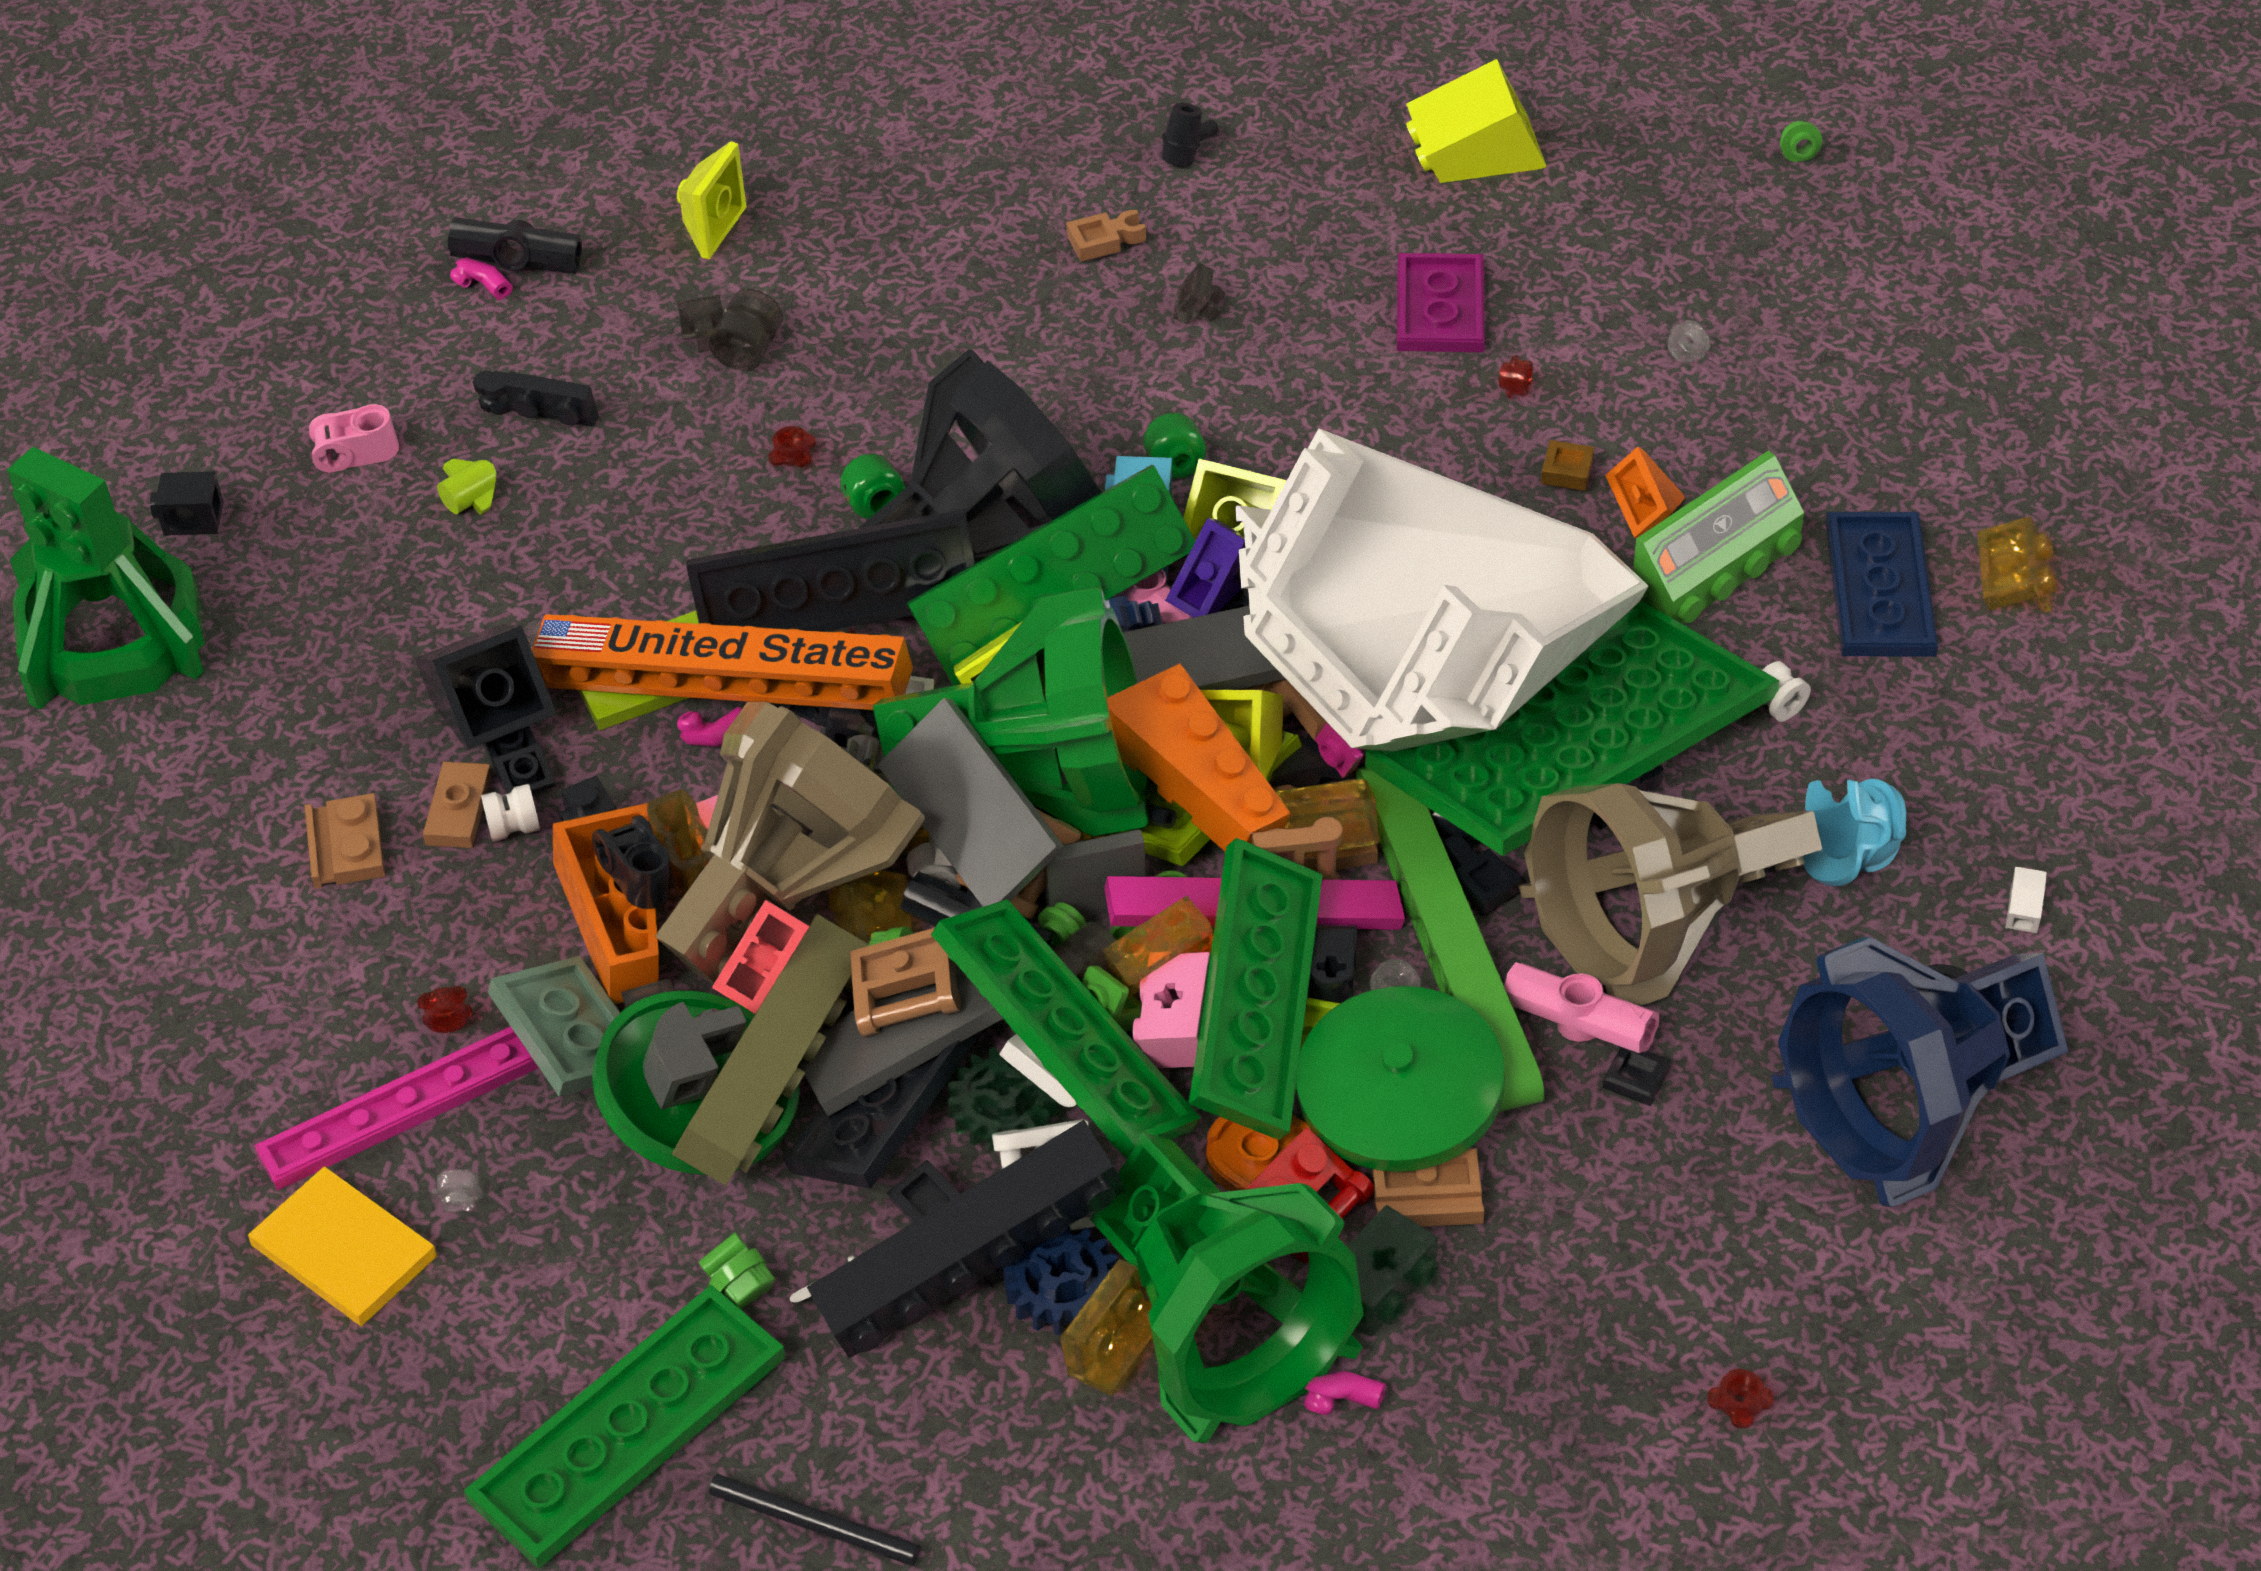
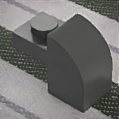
(682, 1050)

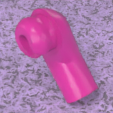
(487, 274)
(705, 733)
(1342, 1386)

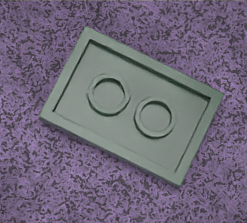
(558, 1018)

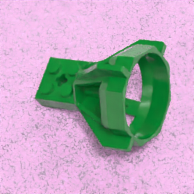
(89, 553)
(1023, 726)
(1206, 1248)

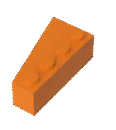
(1193, 757)
(613, 930)

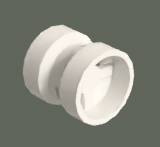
(510, 812)

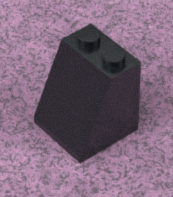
(486, 684)

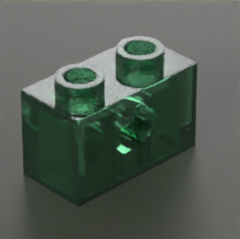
(1391, 1263)

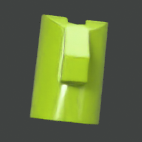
(468, 485)

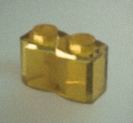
(680, 831)

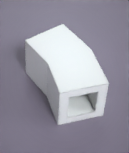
(2026, 899)

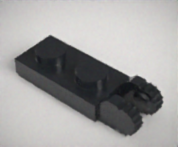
(535, 397)

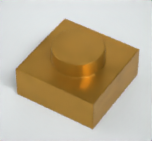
(1567, 465)

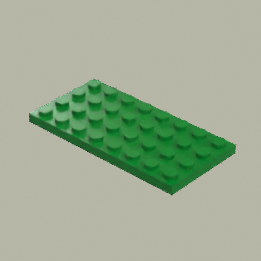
(1602, 720)

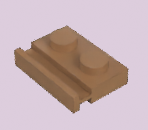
(345, 841)
(1436, 1194)

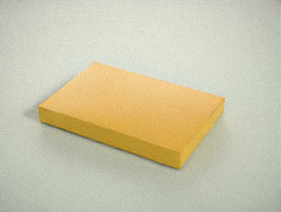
(342, 1246)

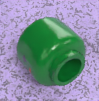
(1175, 438)
(870, 484)

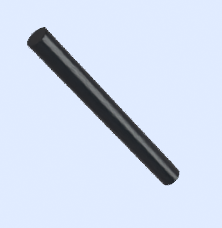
(814, 1519)

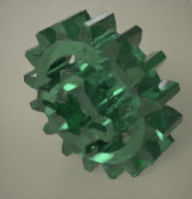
(996, 1099)

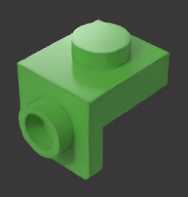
(1113, 997)

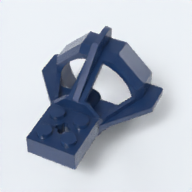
(1942, 1031)

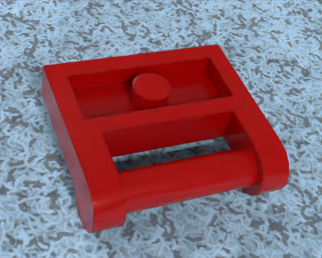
(1314, 1164)

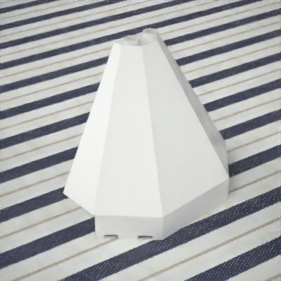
(1416, 598)

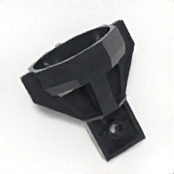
(1017, 458)

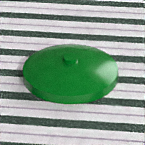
(1400, 1078)
(627, 1099)

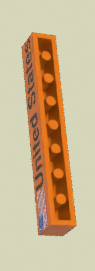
(721, 661)

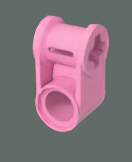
(357, 436)

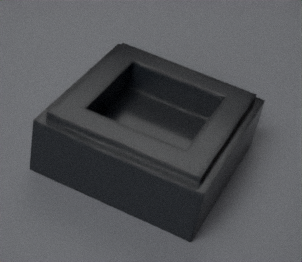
(1636, 1075)

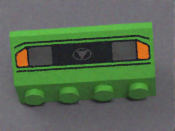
(1719, 540)

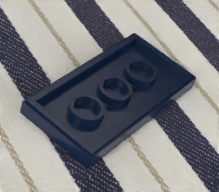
(1881, 584)

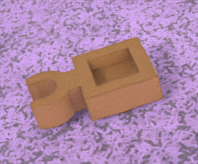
(1100, 236)

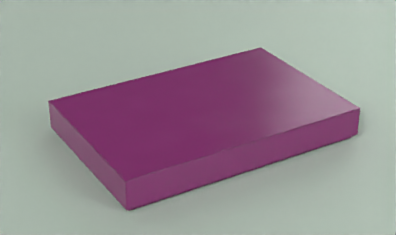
(1440, 302)

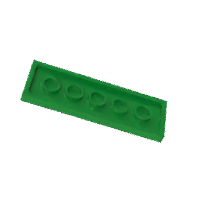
(1100, 543)
(1256, 990)
(1064, 1025)
(624, 1426)

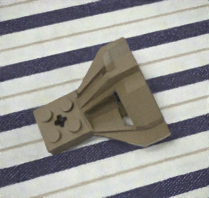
(763, 852)
(1683, 870)

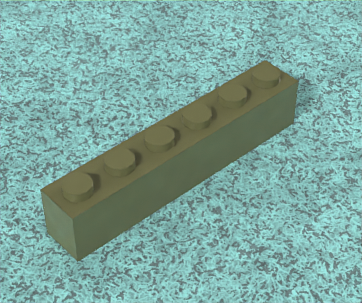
(769, 1052)

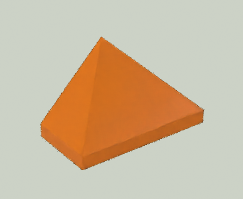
(1643, 491)

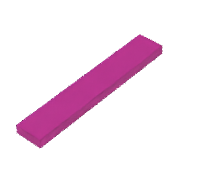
(1354, 902)
(394, 1107)

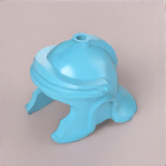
(1857, 832)

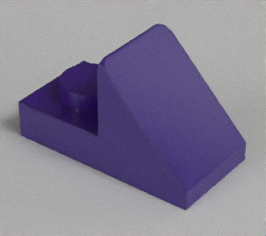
(1209, 571)

